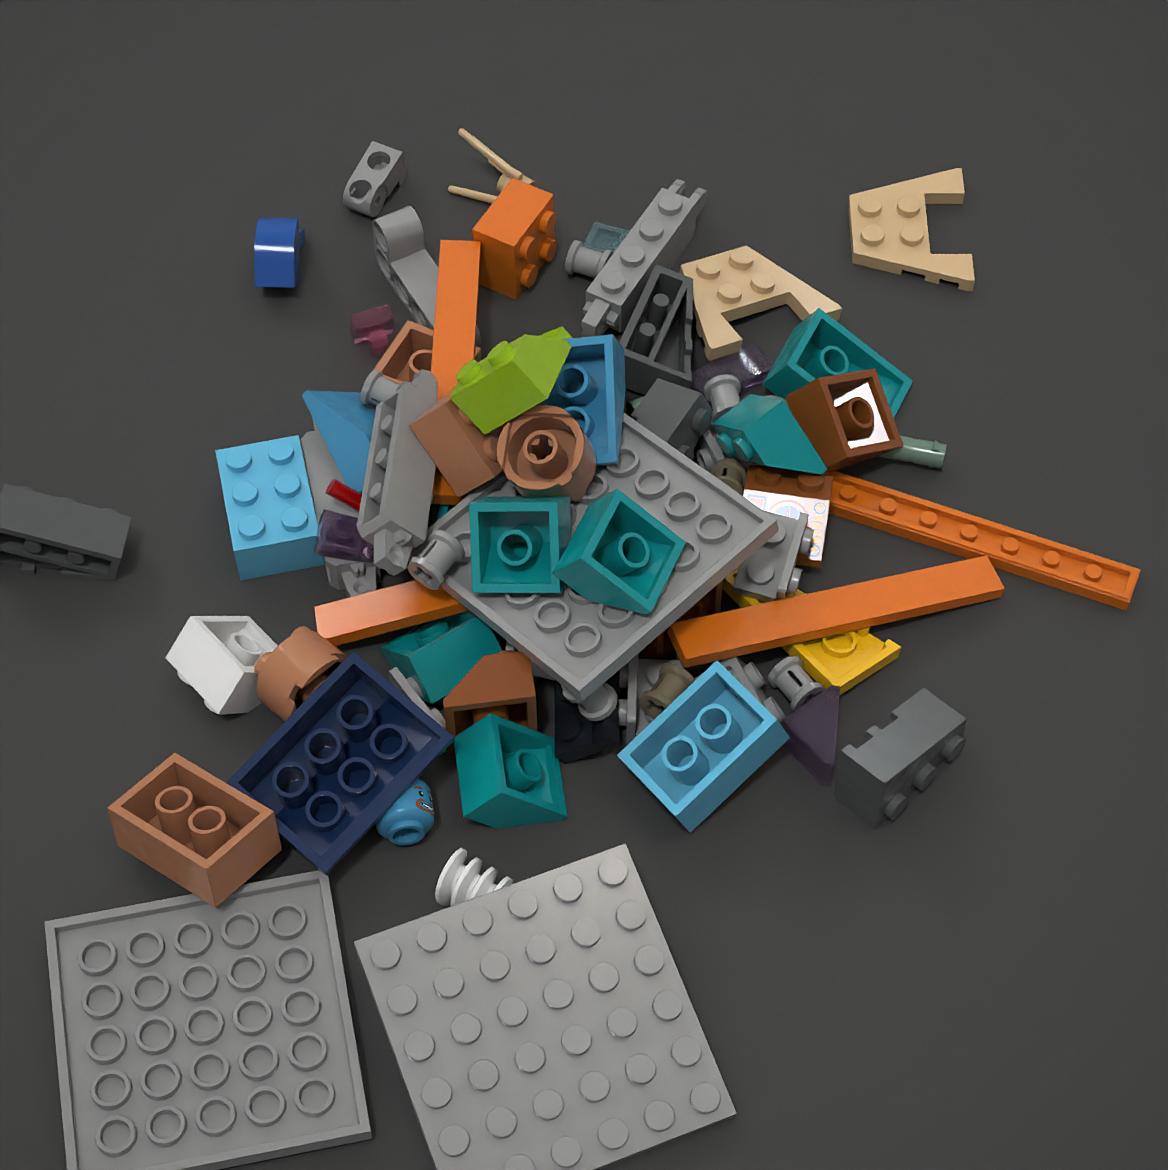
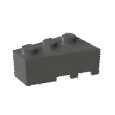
(659, 332)
(674, 415)
(60, 535)
(899, 758)

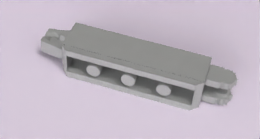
(654, 239)
(321, 470)
(398, 476)

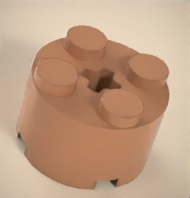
(547, 454)
(295, 670)

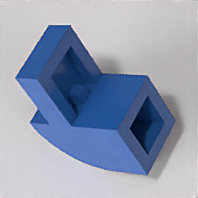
(277, 252)

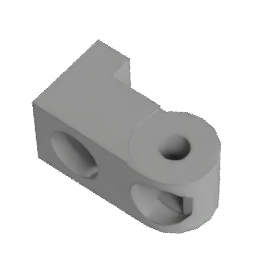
(374, 179)

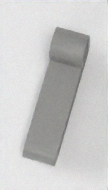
(407, 264)

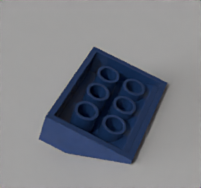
(341, 762)

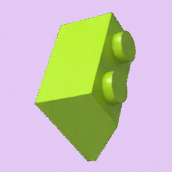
(509, 380)

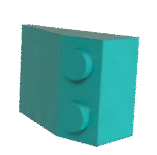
(824, 349)

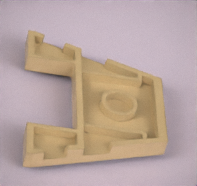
(892, 228)
(742, 285)

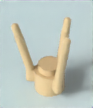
(507, 171)

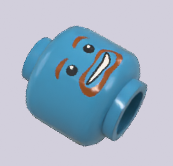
(409, 816)

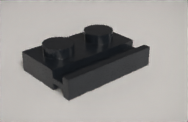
(578, 736)

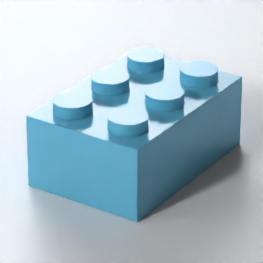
(269, 507)
(704, 746)

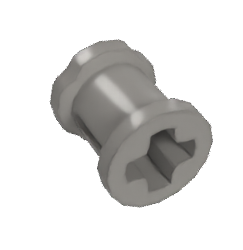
(585, 260)
(377, 388)
(723, 394)
(436, 559)
(794, 682)
(597, 705)

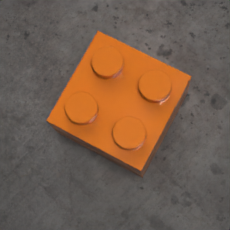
(516, 238)

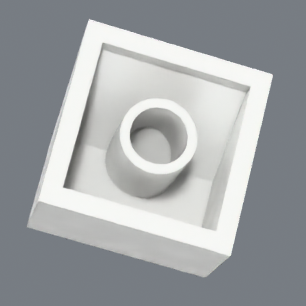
(220, 659)

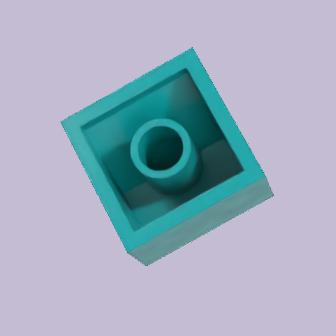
(766, 434)
(518, 543)
(619, 555)
(441, 652)
(508, 774)

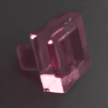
(373, 327)

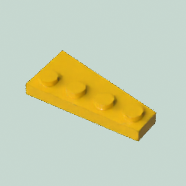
(833, 659)

